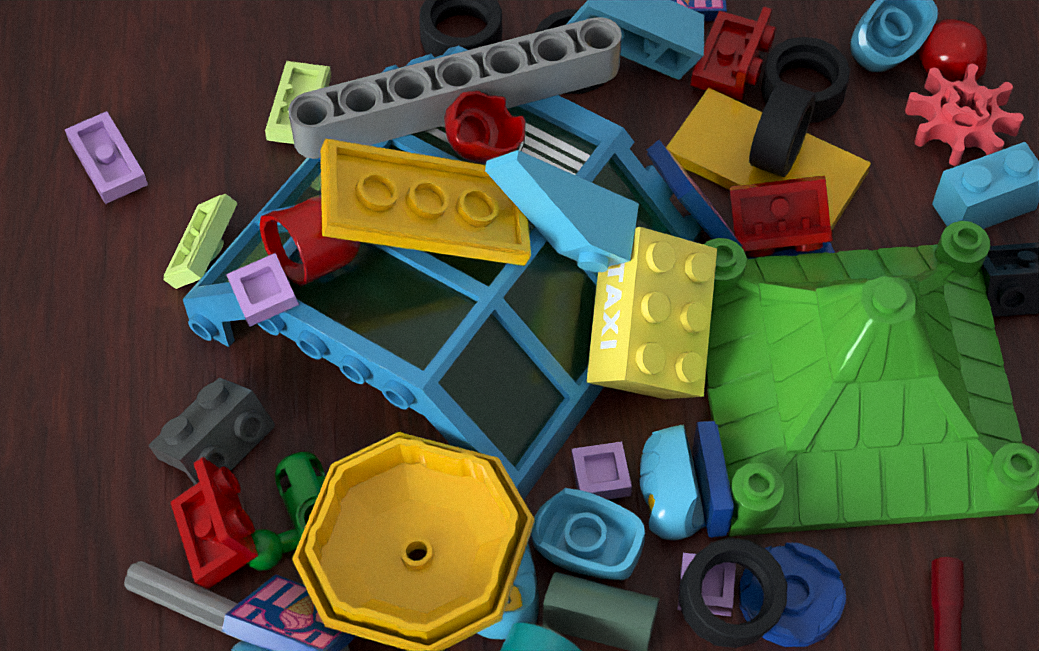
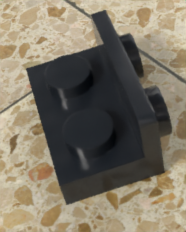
(1012, 279)

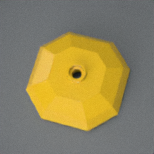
(406, 499)

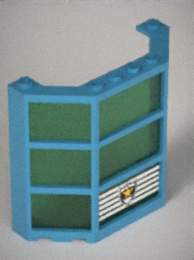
(463, 340)

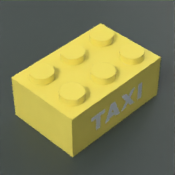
(654, 318)

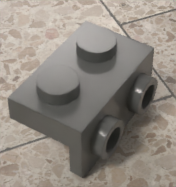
(218, 425)

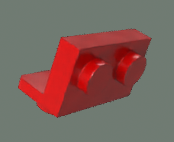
(733, 53)
(781, 215)
(214, 525)

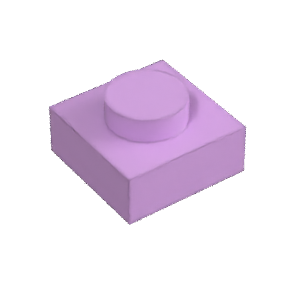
(262, 289)
(602, 470)
(716, 586)

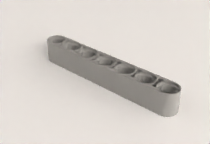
(419, 94)

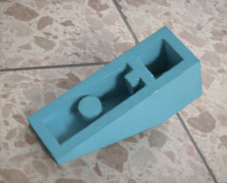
(653, 32)
(568, 210)

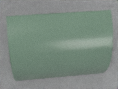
(599, 612)

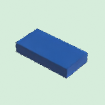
(712, 479)

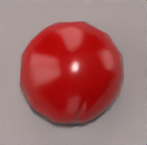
(952, 48)
(482, 127)

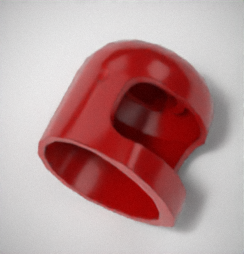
(318, 253)

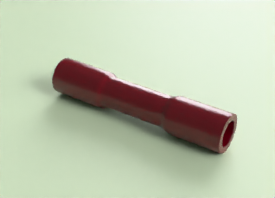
(947, 602)

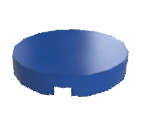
(813, 596)

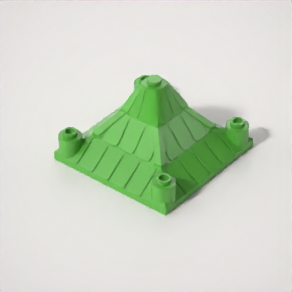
(863, 388)

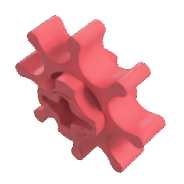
(963, 113)

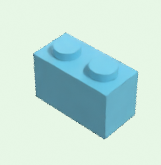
(990, 188)

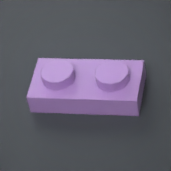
(106, 157)

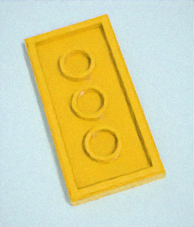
(718, 144)
(419, 204)

